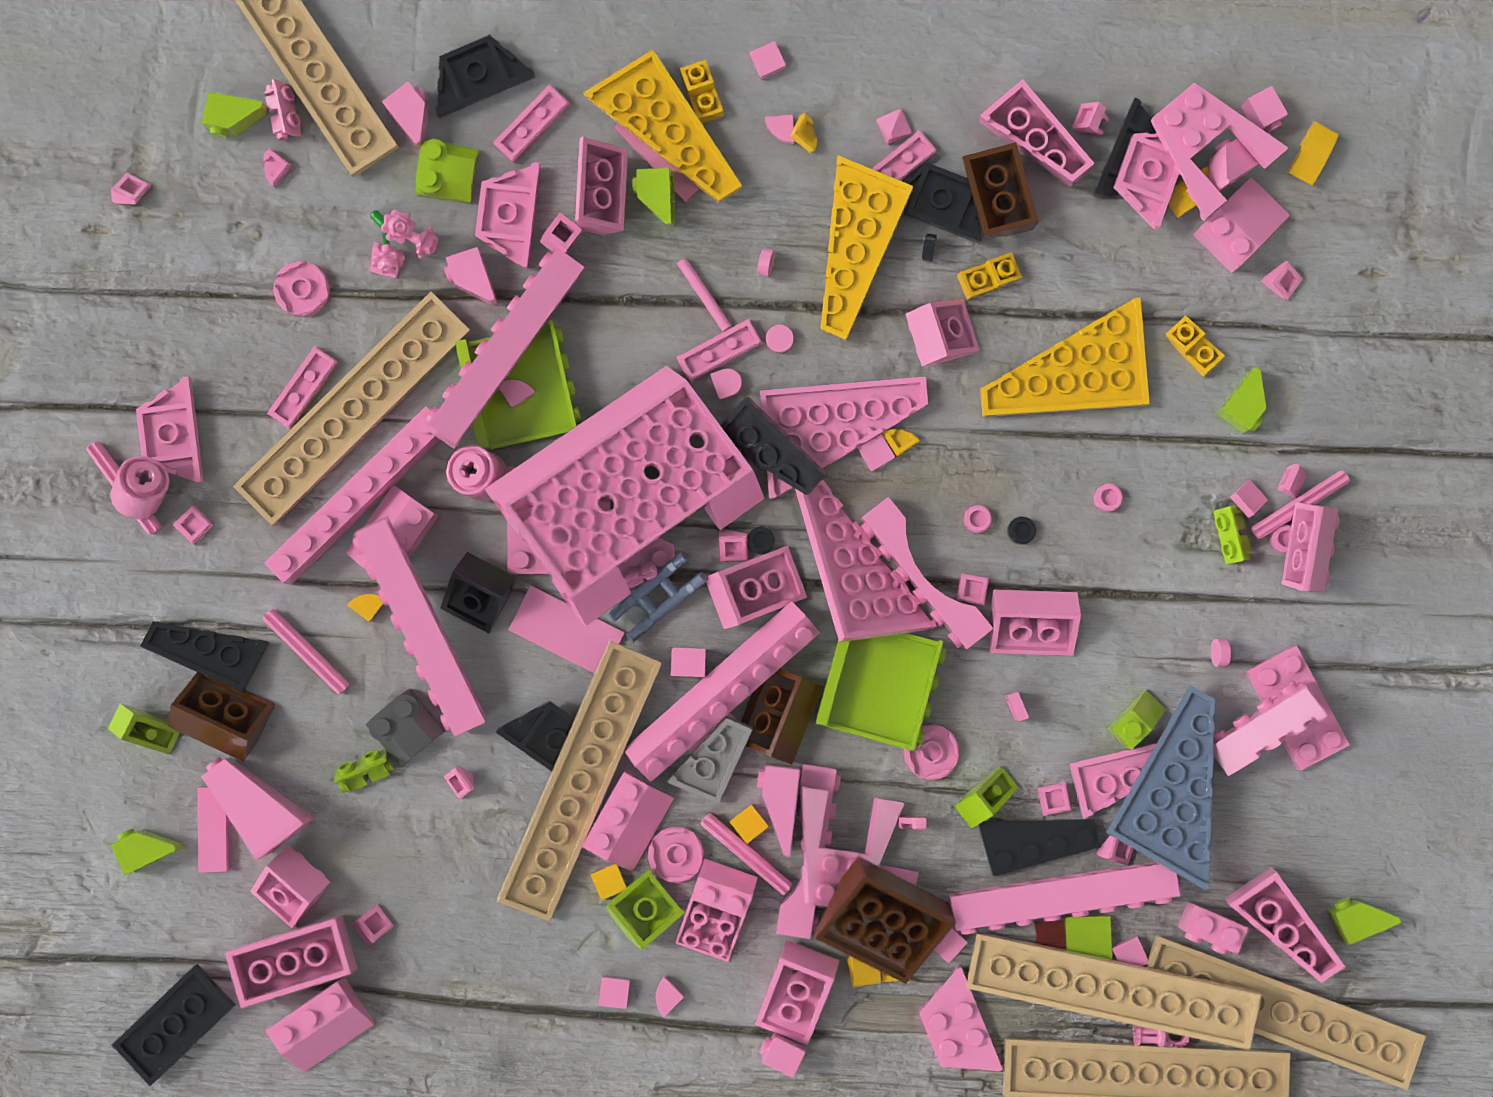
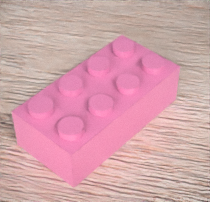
(291, 961)

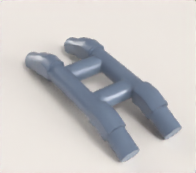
(656, 613)

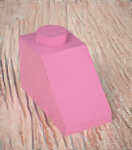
(409, 111)
(1230, 163)
(470, 275)

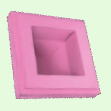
(460, 781)

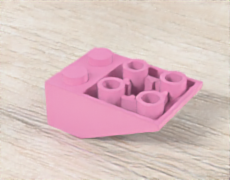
(716, 910)

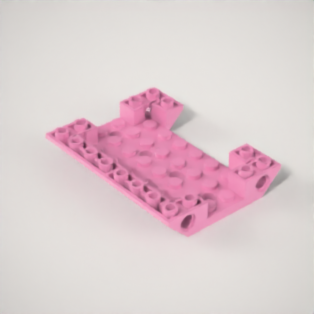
(608, 460)

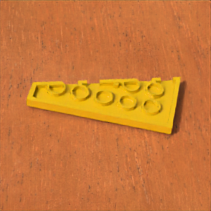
(656, 113)
(861, 228)

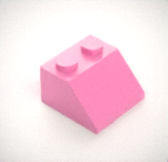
(942, 332)
(290, 886)

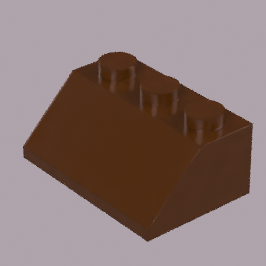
(1000, 191)
(780, 714)
(220, 716)

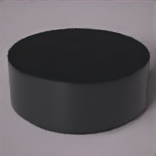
(929, 247)
(1021, 530)
(760, 540)

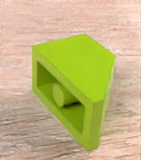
(231, 114)
(657, 192)
(1245, 403)
(1136, 720)
(143, 729)
(986, 797)
(141, 849)
(1358, 920)

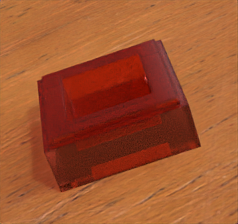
(1050, 933)

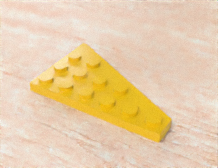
(1086, 371)

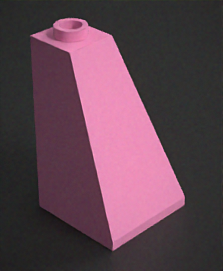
(254, 807)

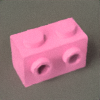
(1208, 926)

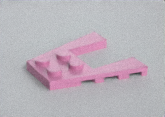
(1192, 124)
(827, 865)

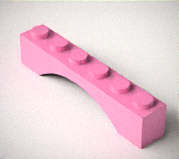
(889, 528)
(794, 915)

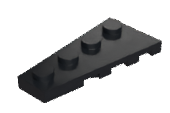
(770, 447)
(212, 654)
(1026, 843)

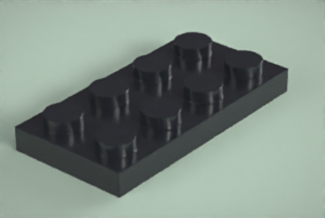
(173, 1025)

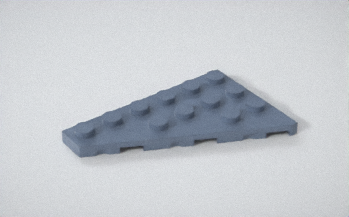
(1171, 799)

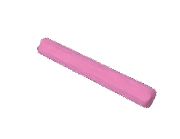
(110, 469)
(1312, 496)
(306, 651)
(746, 854)

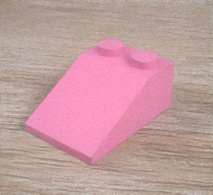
(1241, 225)
(755, 587)
(779, 792)
(797, 992)

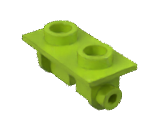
(1228, 522)
(351, 774)

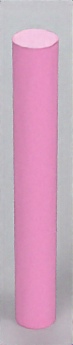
(704, 294)

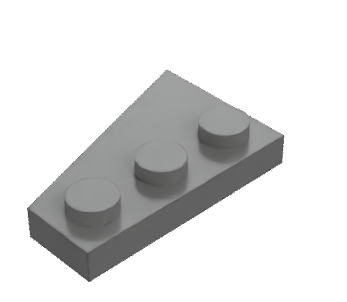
(713, 761)

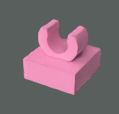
(1089, 118)

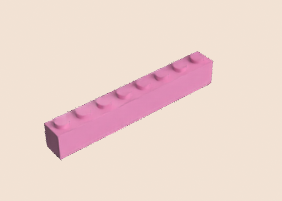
(504, 348)
(353, 500)
(420, 626)
(721, 691)
(1063, 895)

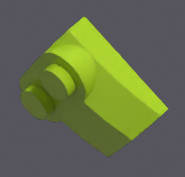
(446, 171)
(644, 910)

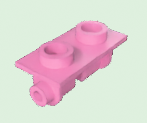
(281, 99)

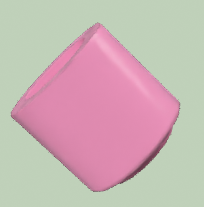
(488, 467)
(133, 498)

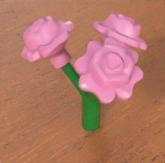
(396, 228)

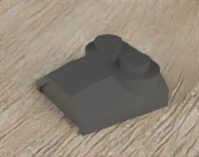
(404, 727)

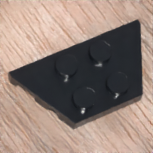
(476, 74)
(1135, 122)
(943, 202)
(539, 732)

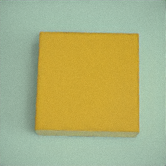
(749, 823)
(608, 881)

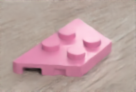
(1147, 177)
(508, 213)
(170, 431)
(957, 1027)

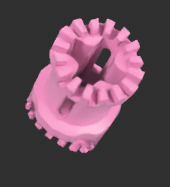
(1148, 1035)

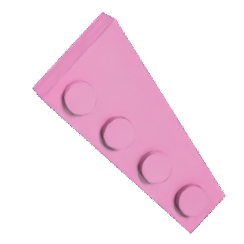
(1026, 120)
(1265, 727)
(1279, 916)

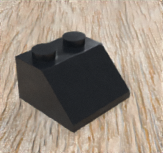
(477, 592)

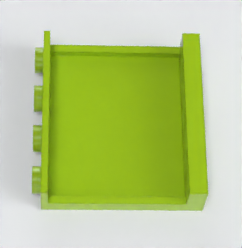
(543, 414)
(882, 688)

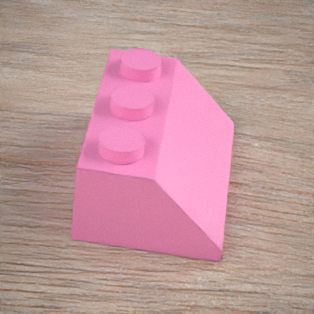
(601, 187)
(408, 518)
(1310, 547)
(1034, 622)
(628, 821)
(320, 1026)

